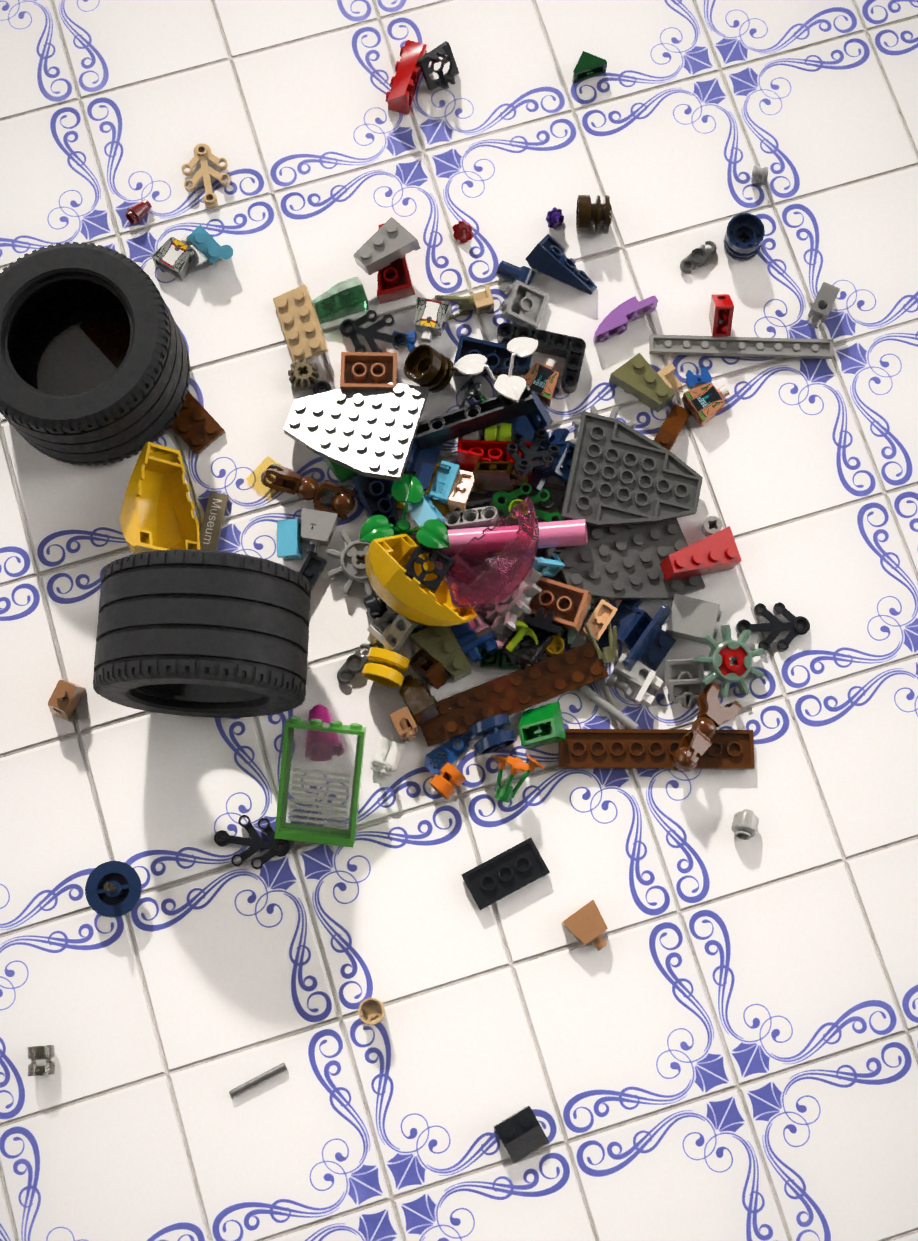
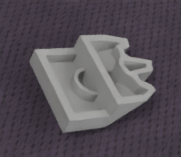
(683, 680)

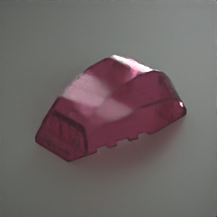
(497, 561)

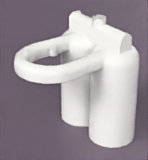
(386, 756)

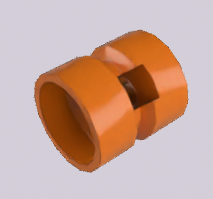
(440, 782)

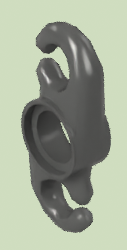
(690, 260)
(346, 668)

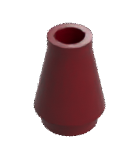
(138, 211)

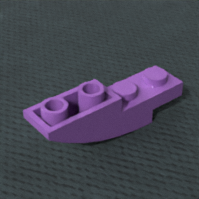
(618, 319)

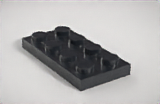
(505, 873)

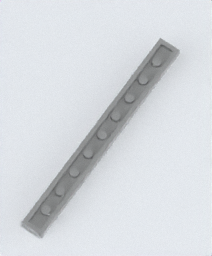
(741, 346)

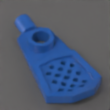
(450, 752)

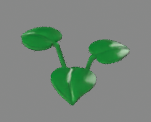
(409, 490)

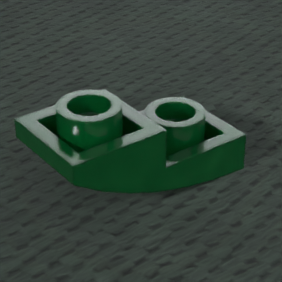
(496, 661)

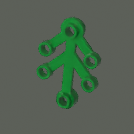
(514, 494)

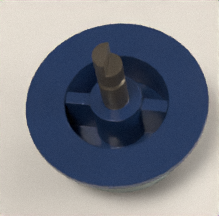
(113, 889)

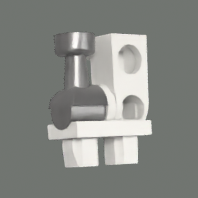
(390, 633)
(639, 680)

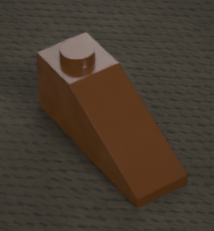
(672, 426)

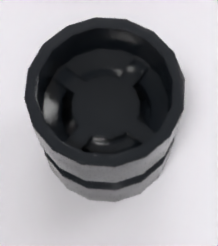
(375, 606)

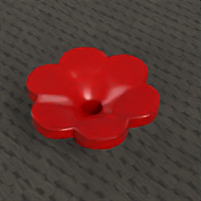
(462, 231)

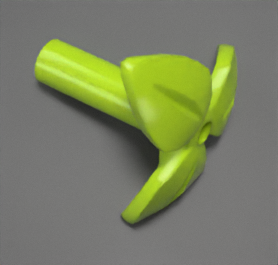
(523, 630)

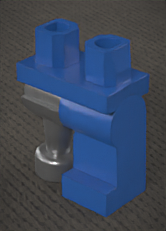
(475, 639)

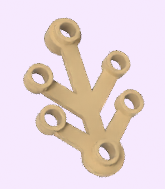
(205, 171)

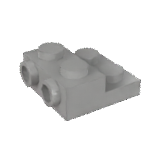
(523, 304)

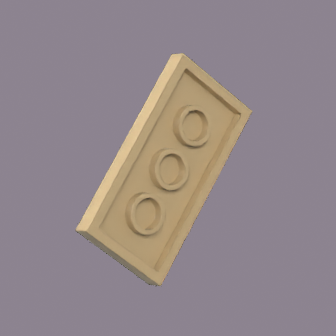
(300, 324)

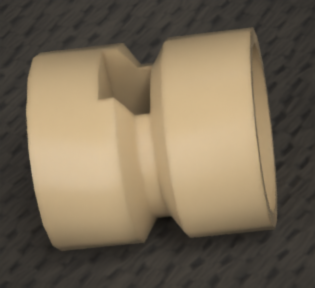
(371, 1011)

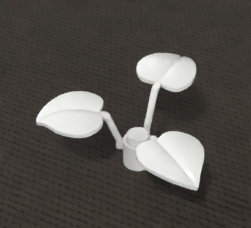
(505, 385)

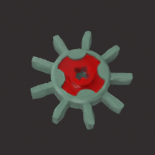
(719, 661)

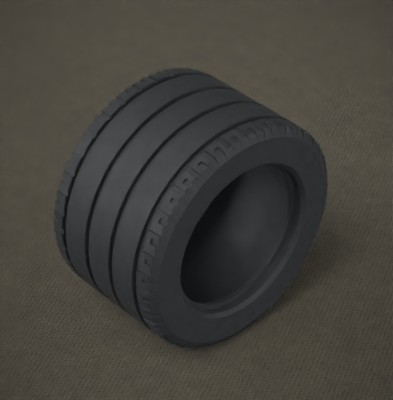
(132, 407)
(202, 634)

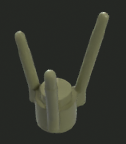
(465, 303)
(609, 653)

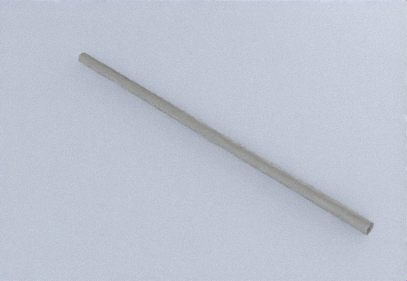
(586, 691)

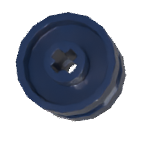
(492, 734)

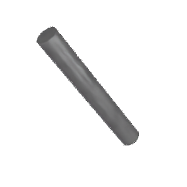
(258, 1080)

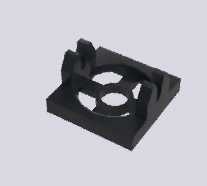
(433, 55)
(435, 555)
(544, 623)
(517, 658)

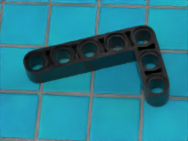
(549, 348)

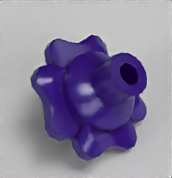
(554, 218)

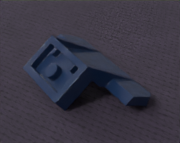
(531, 422)
(422, 462)
(561, 463)
(629, 623)
(652, 644)

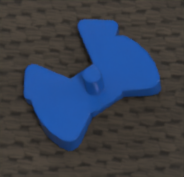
(411, 336)
(704, 377)

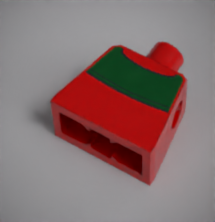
(721, 308)

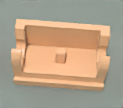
(460, 490)
(599, 619)

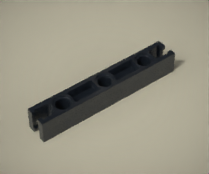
(473, 418)

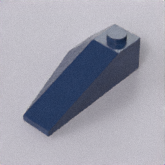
(551, 261)
(375, 497)

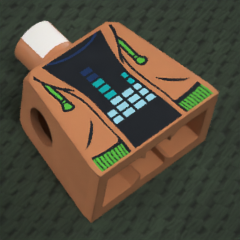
(543, 380)
(705, 402)

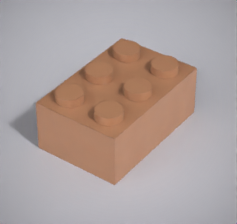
(368, 370)
(566, 601)

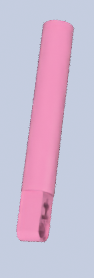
(550, 535)

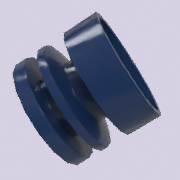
(745, 227)

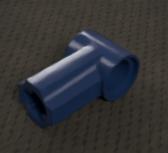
(512, 273)

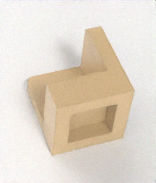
(483, 301)
(669, 378)

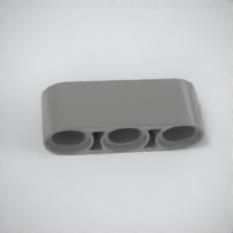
(472, 518)

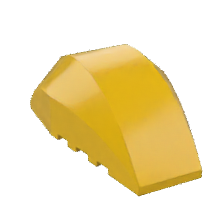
(157, 503)
(387, 577)

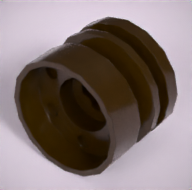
(593, 214)
(428, 368)

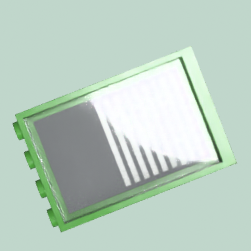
(320, 781)

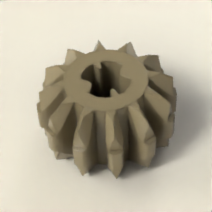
(302, 368)

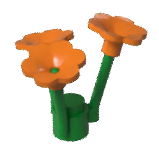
(504, 792)

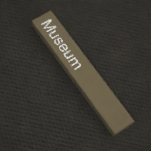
(213, 521)

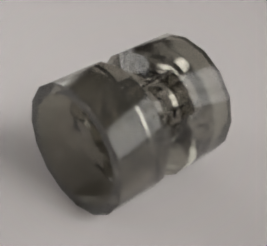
(40, 1053)

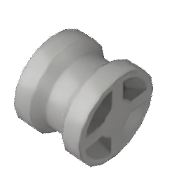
(759, 175)
(708, 529)

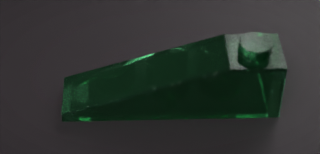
(341, 300)

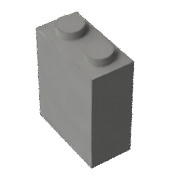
(692, 618)

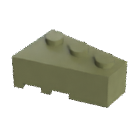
(642, 382)
(442, 645)

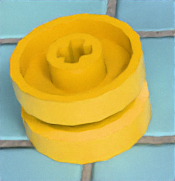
(385, 667)

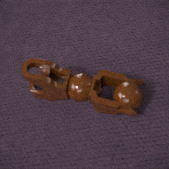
(309, 489)
(703, 729)

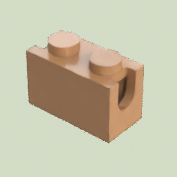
(404, 724)

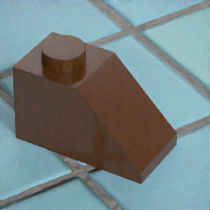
(429, 669)

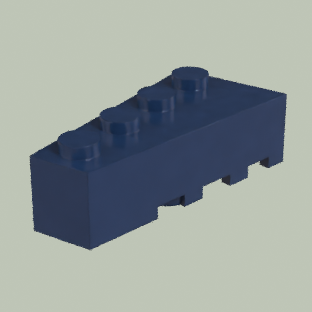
(497, 357)

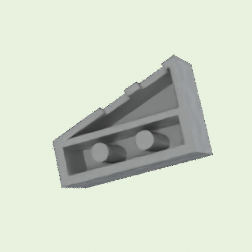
(385, 246)

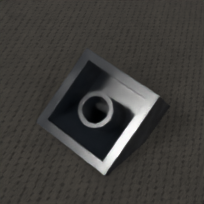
(521, 1133)

